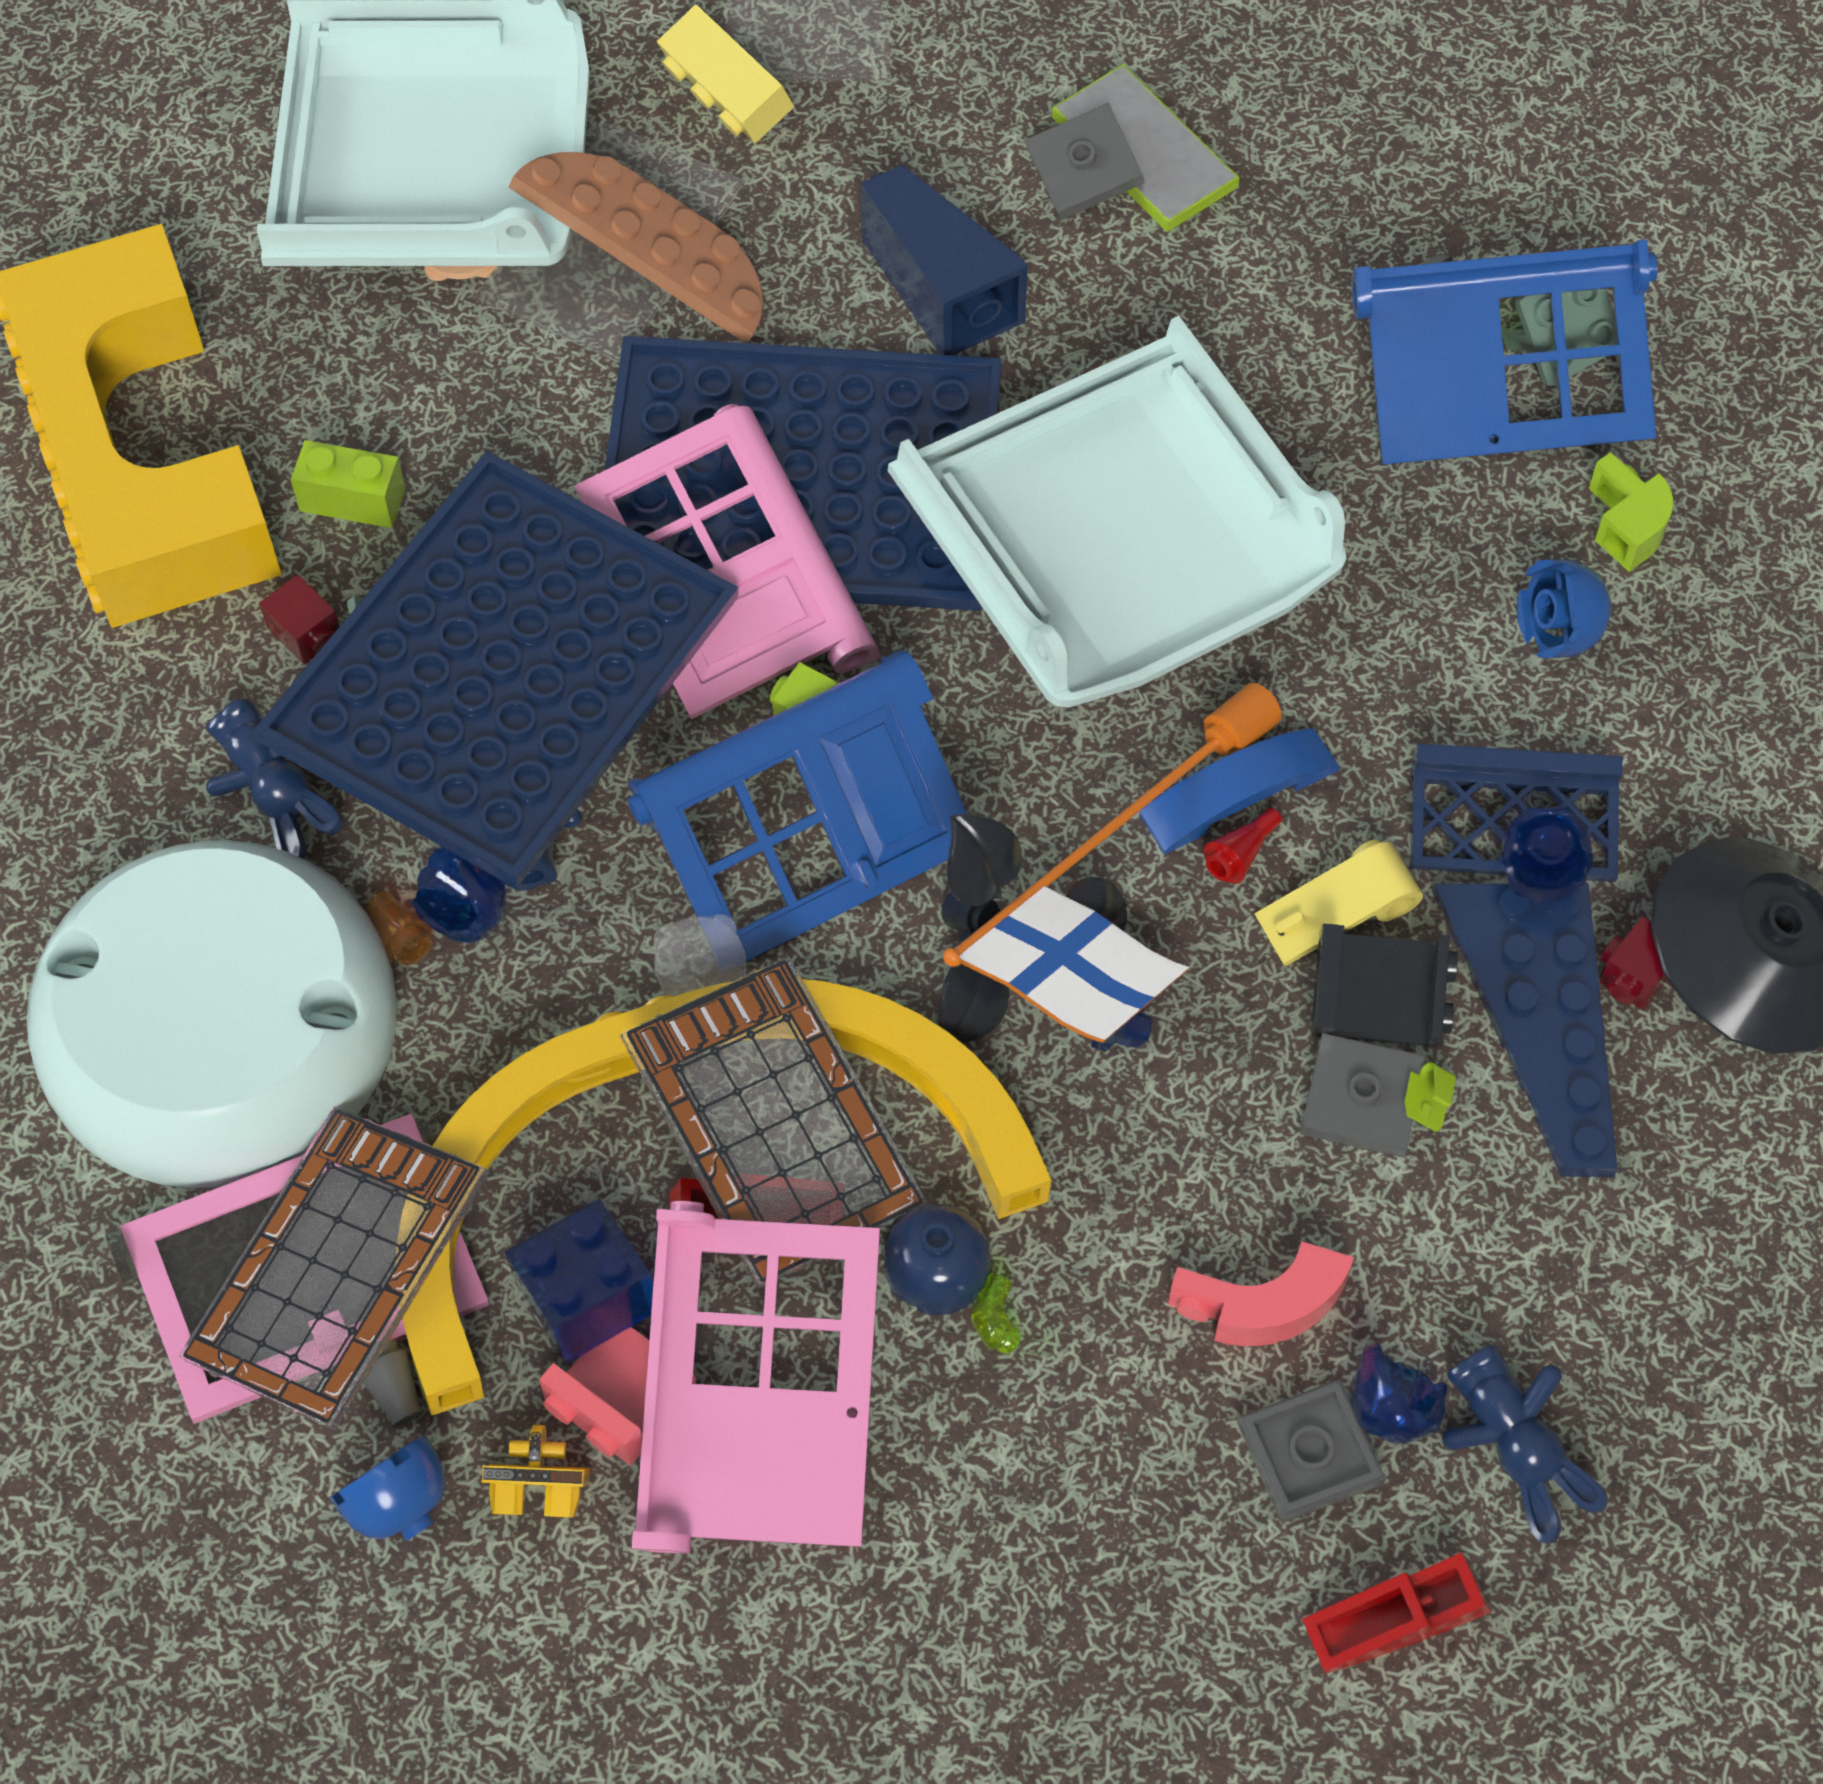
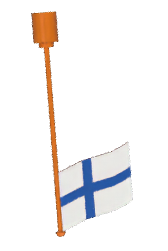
(1069, 955)

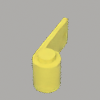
(1346, 895)

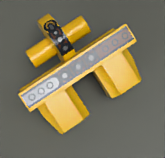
(510, 1480)

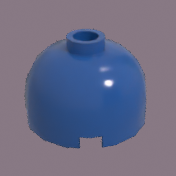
(1564, 597)
(395, 1493)

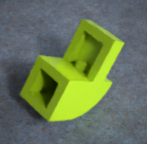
(1636, 513)

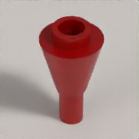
(1234, 853)

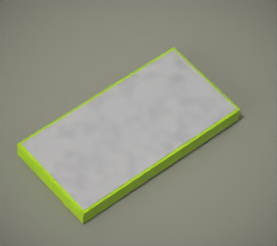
(1176, 164)

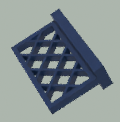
(1506, 771)

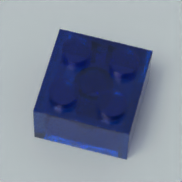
(582, 1280)

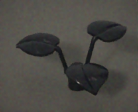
(979, 862)

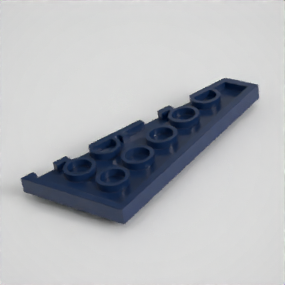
(1544, 1002)

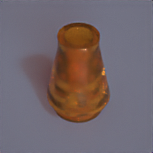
(401, 931)

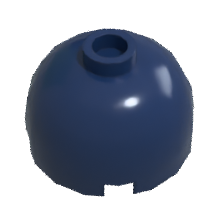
(937, 1259)

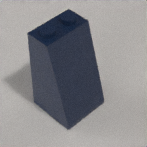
(941, 262)

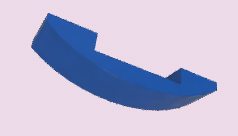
(1234, 784)

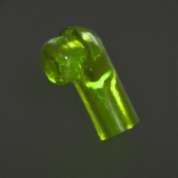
(990, 1318)

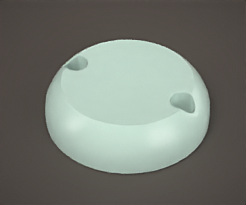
(210, 1012)

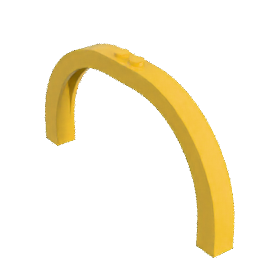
(596, 1055)

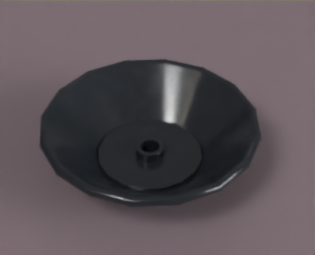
(1745, 942)

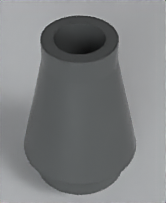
(393, 1385)

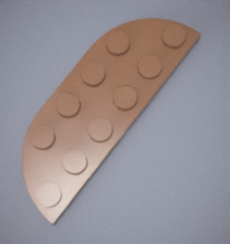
(648, 234)

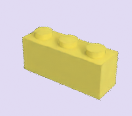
(724, 75)

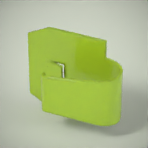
(1434, 1090)

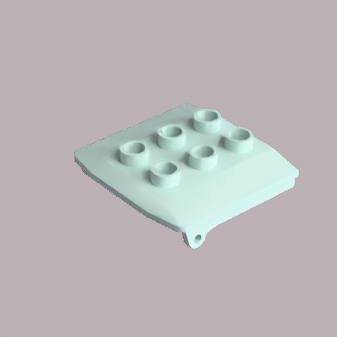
(412, 126)
(1125, 520)

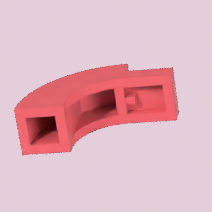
(1268, 1310)

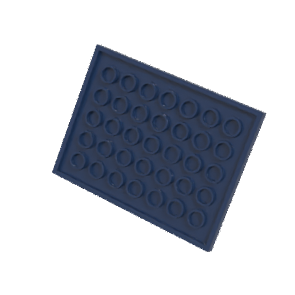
(834, 431)
(498, 668)

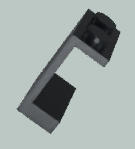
(1382, 988)

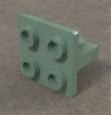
(1587, 324)

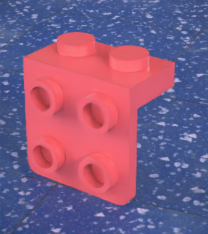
(604, 1394)

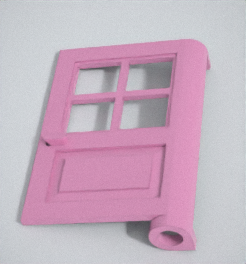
(788, 587)
(753, 1457)

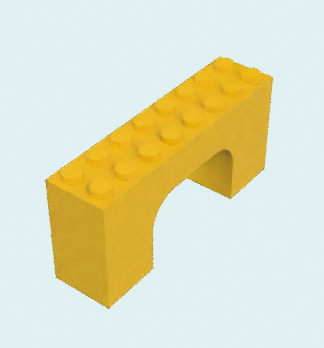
(138, 532)

